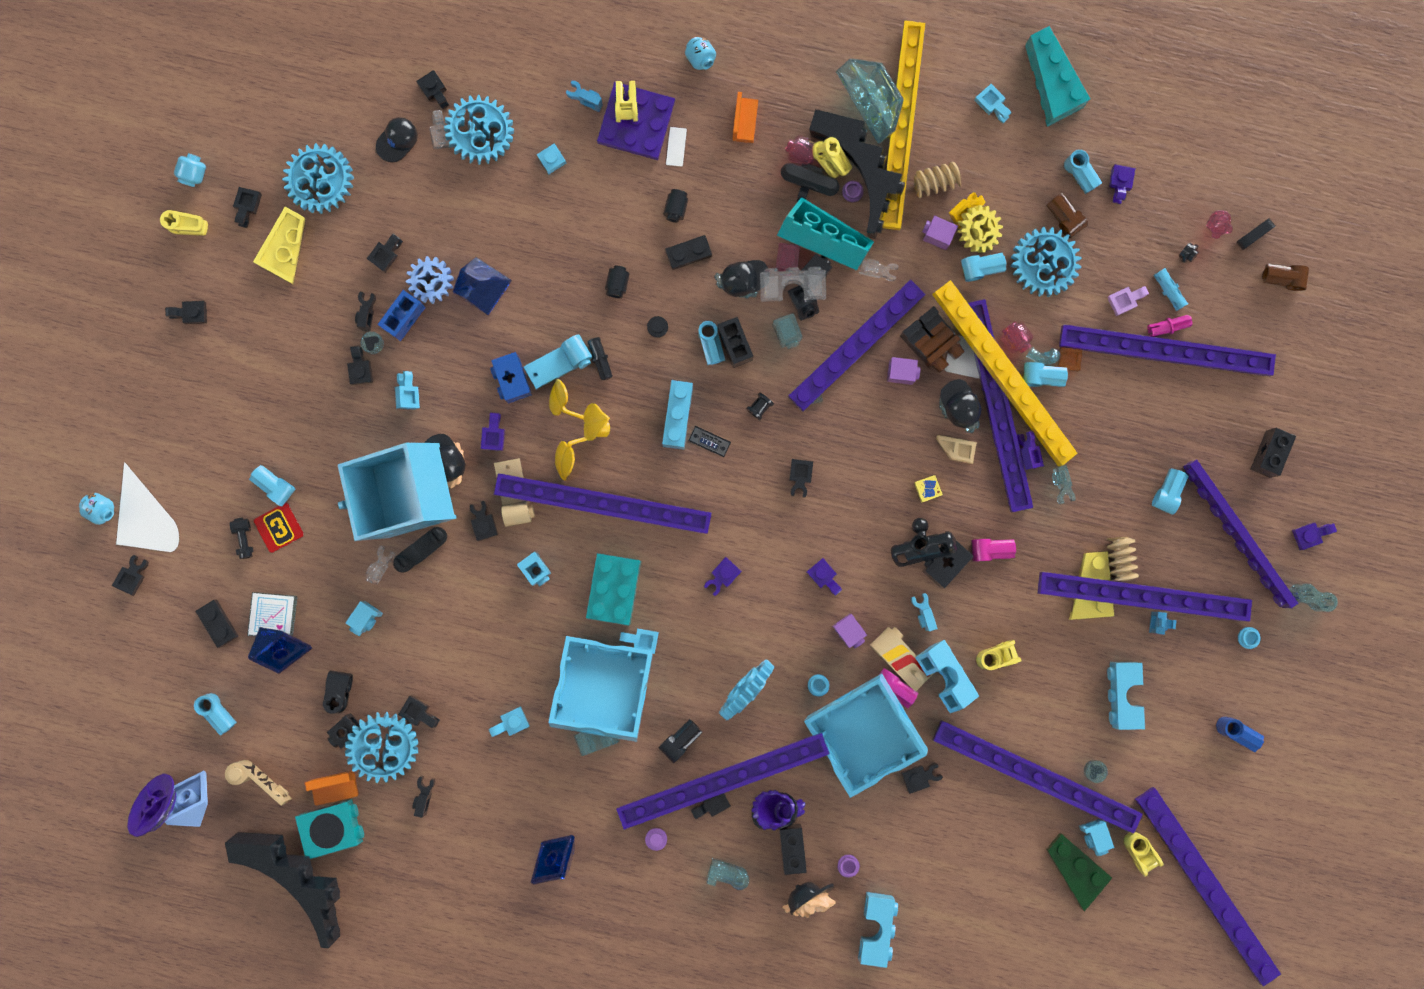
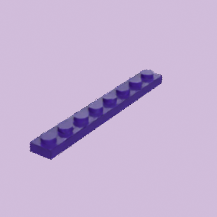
(856, 345)
(1244, 541)

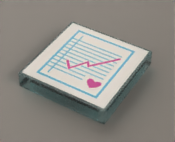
(272, 612)

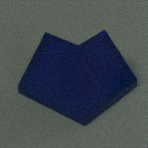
(480, 285)
(276, 649)
(554, 859)

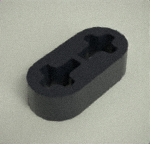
(1255, 234)

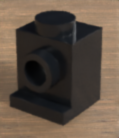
(345, 724)

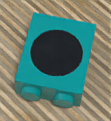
(329, 829)

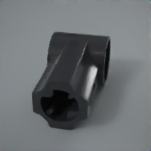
(677, 743)

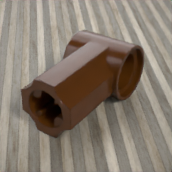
(1069, 219)
(1293, 277)

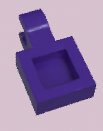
(1122, 181)
(493, 437)
(1030, 453)
(1310, 535)
(822, 575)

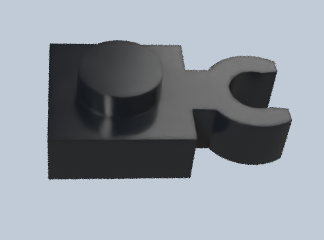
(800, 473)
(483, 526)
(129, 579)
(917, 777)

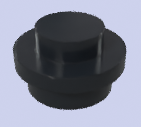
(1189, 253)
(657, 326)

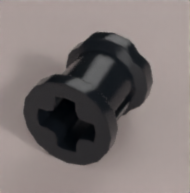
(759, 406)

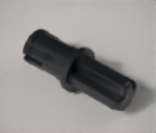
(600, 358)

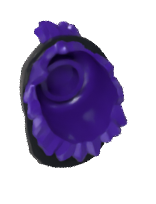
(776, 810)

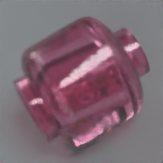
(800, 150)
(1017, 337)

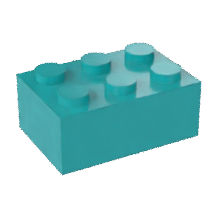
(613, 589)

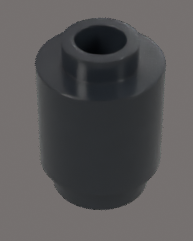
(675, 205)
(617, 282)

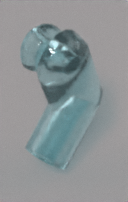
(1046, 358)

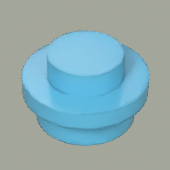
(1249, 637)
(818, 685)

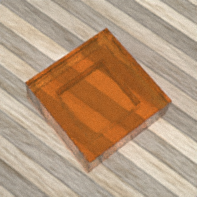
(1070, 359)

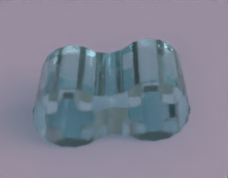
(1314, 597)
(590, 743)

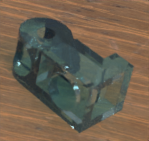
(728, 874)

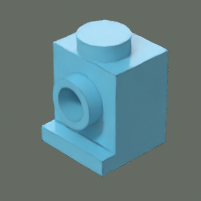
(527, 566)
(363, 618)
(1097, 836)

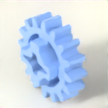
(428, 271)

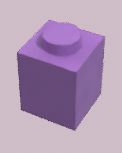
(939, 232)
(903, 371)
(850, 631)

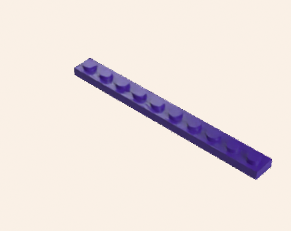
(1167, 350)
(1003, 428)
(602, 503)
(1144, 596)
(1037, 776)
(723, 780)
(1208, 886)

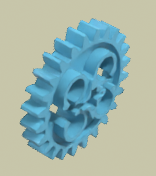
(492, 118)
(299, 175)
(1061, 251)
(746, 690)
(361, 745)

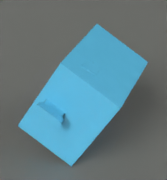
(395, 491)

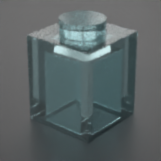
(787, 331)

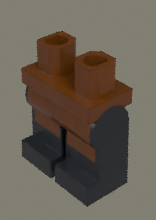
(932, 339)

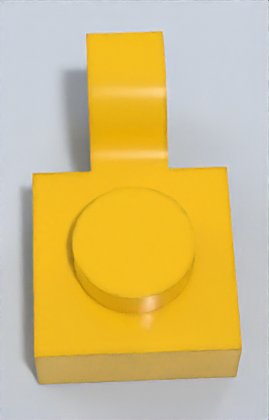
(962, 207)

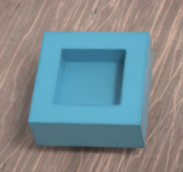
(551, 158)

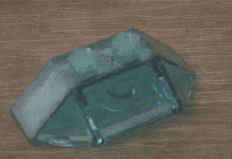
(873, 95)

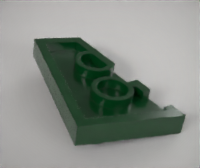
(1079, 871)

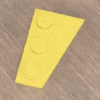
(282, 246)
(1093, 566)

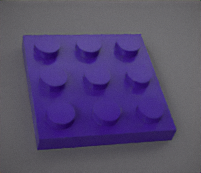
(639, 137)

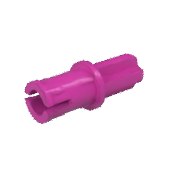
(1169, 325)

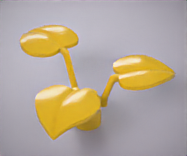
(595, 426)

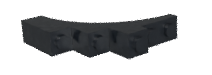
(866, 158)
(295, 874)

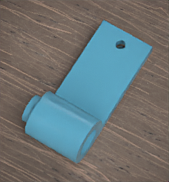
(557, 363)

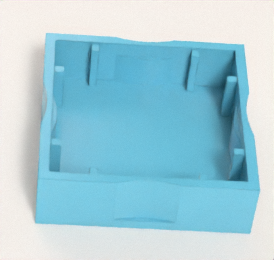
(601, 689)
(867, 735)

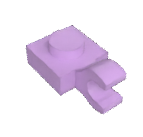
(1126, 300)

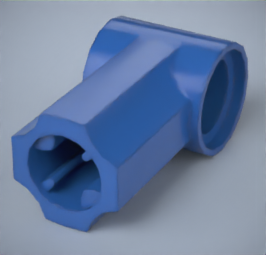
(1240, 733)

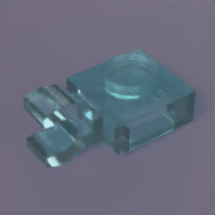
(1062, 479)

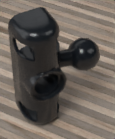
(913, 550)

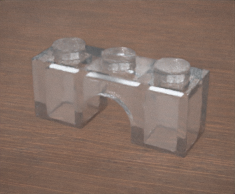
(812, 282)

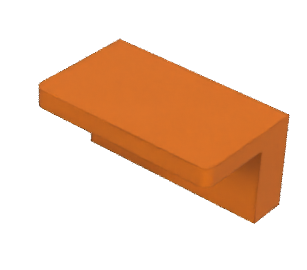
(745, 119)
(333, 787)

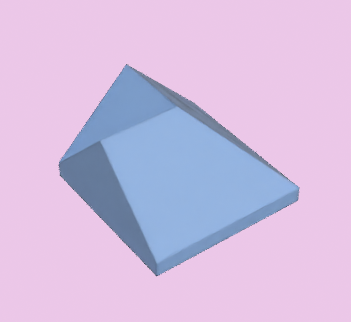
(190, 801)

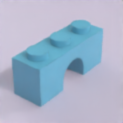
(677, 414)
(1122, 677)
(958, 688)
(877, 949)

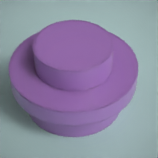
(852, 191)
(656, 839)
(848, 866)

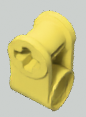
(1002, 655)
(1144, 855)

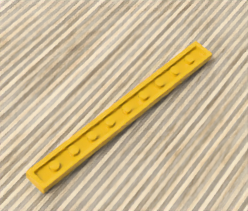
(901, 139)
(1004, 373)

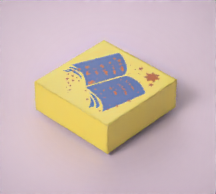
(928, 488)

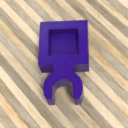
(724, 573)

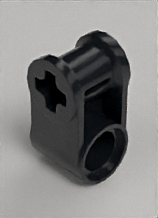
(337, 688)

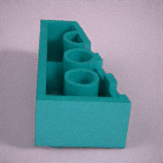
(1055, 77)
(824, 234)

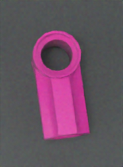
(992, 549)
(903, 692)

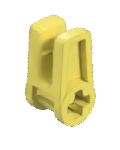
(626, 109)
(833, 158)
(185, 223)

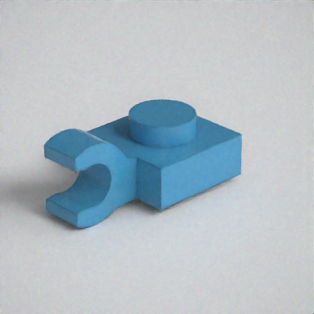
(587, 98)
(1160, 623)

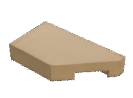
(958, 449)

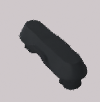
(810, 178)
(420, 549)

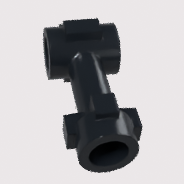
(240, 527)

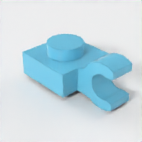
(991, 100)
(406, 395)
(926, 618)
(643, 639)
(512, 722)

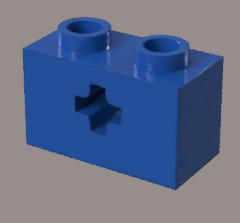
(401, 315)
(510, 365)

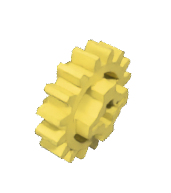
(976, 231)

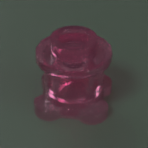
(1219, 223)

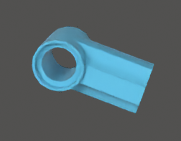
(1084, 173)
(978, 267)
(711, 345)
(1037, 375)
(276, 488)
(1168, 496)
(217, 715)

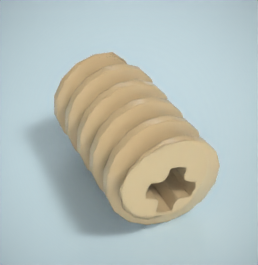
(937, 178)
(1122, 558)

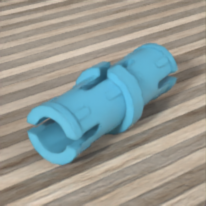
(1170, 289)

